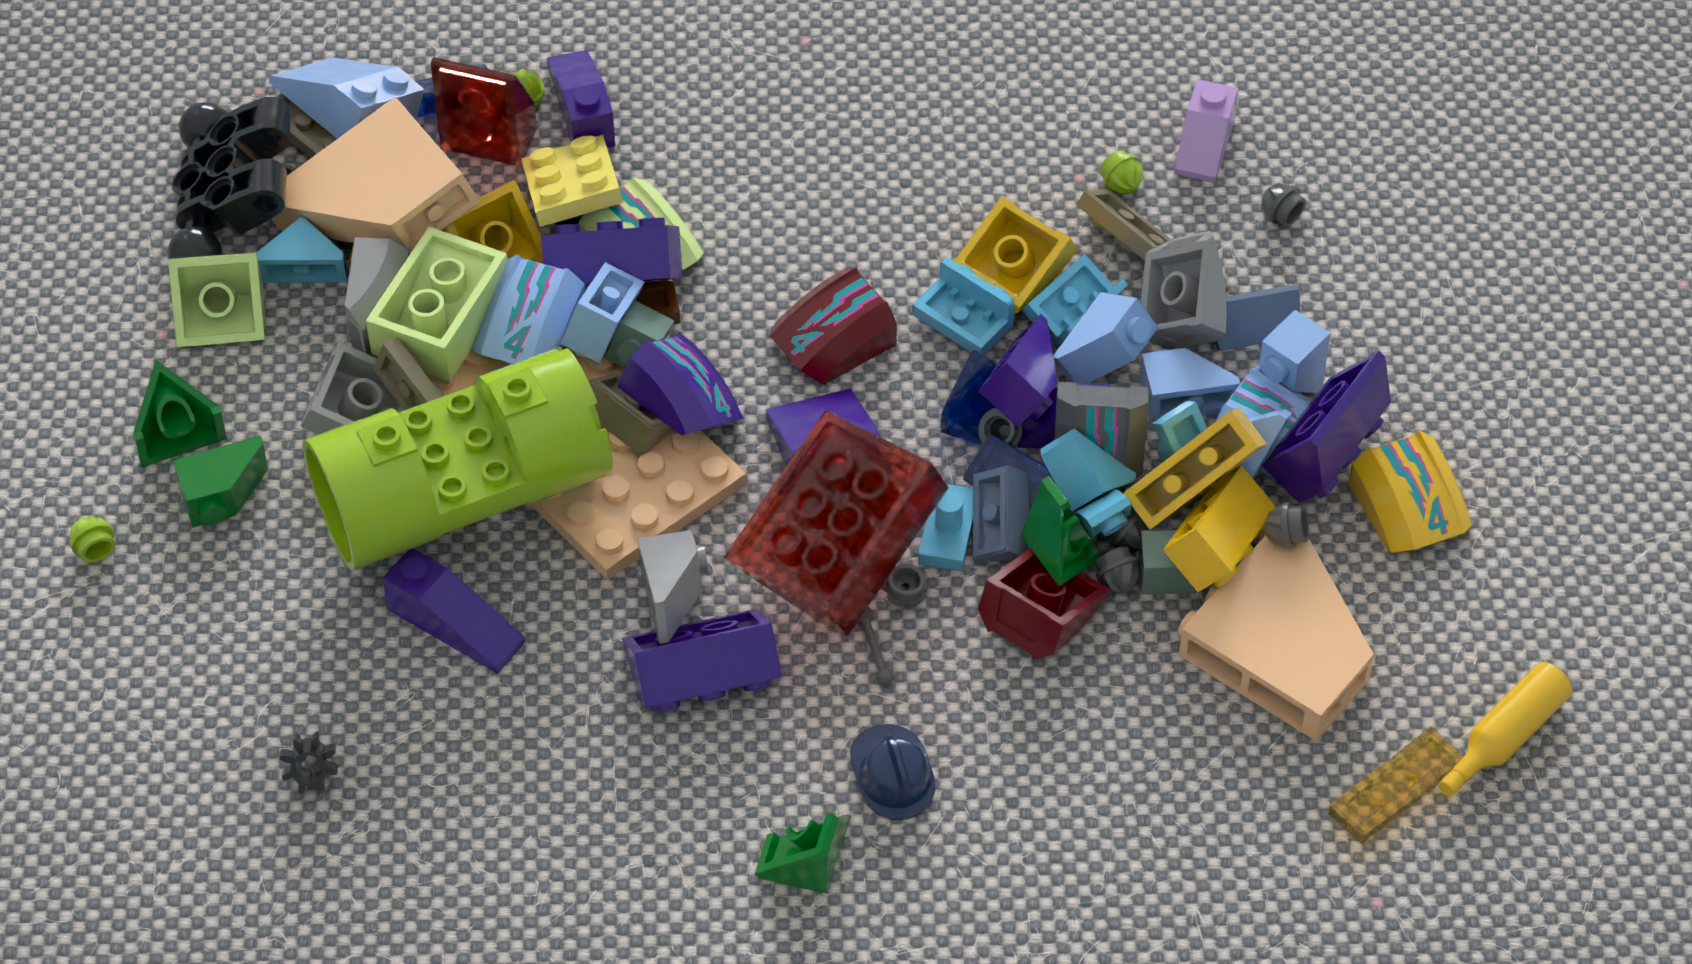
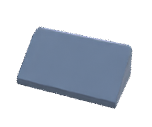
(1257, 314)
(999, 514)

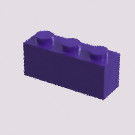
(644, 252)

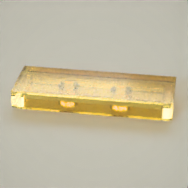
(1395, 785)

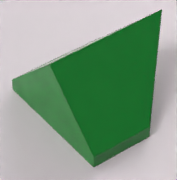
(174, 418)
(1057, 534)
(804, 857)

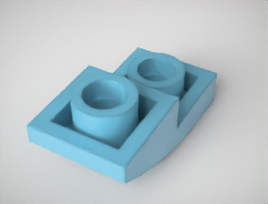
(1105, 514)

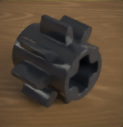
(315, 774)

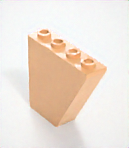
(378, 183)
(1281, 637)

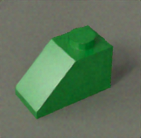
(220, 479)

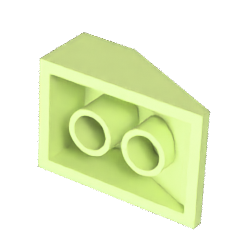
(438, 301)

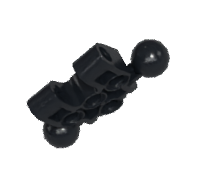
(228, 172)

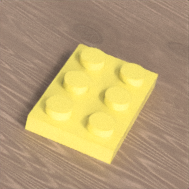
(571, 180)

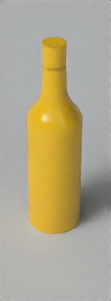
(1510, 723)

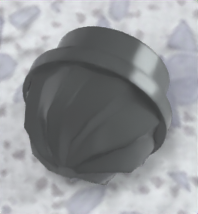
(1283, 204)
(1001, 427)
(1287, 525)
(1130, 534)
(1118, 570)

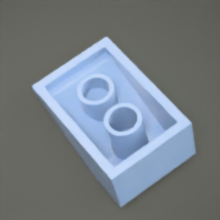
(346, 91)

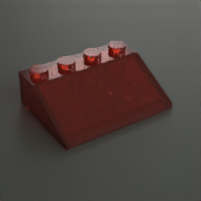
(837, 521)

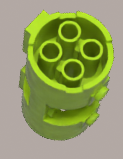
(458, 458)

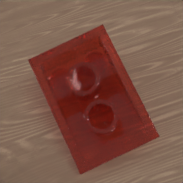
(482, 112)

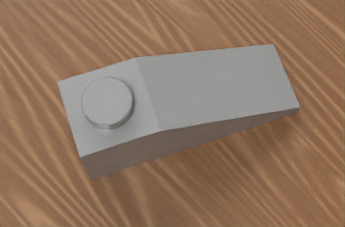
(671, 578)

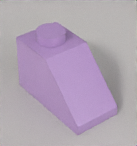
(1206, 130)

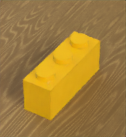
(1195, 468)
(1220, 530)

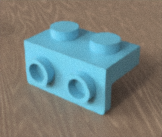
(1070, 297)
(966, 308)

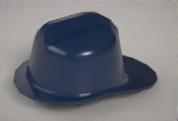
(892, 771)

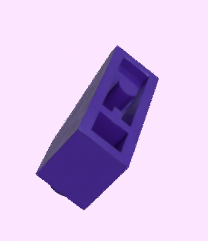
(582, 96)
(1024, 375)
(449, 610)

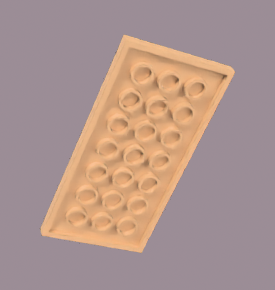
(643, 493)

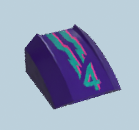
(679, 385)

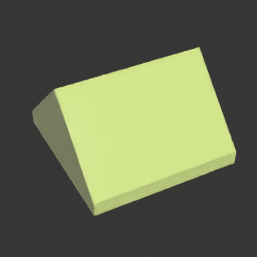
(217, 299)

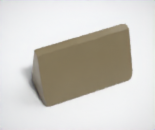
(625, 416)

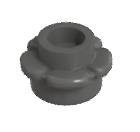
(908, 576)

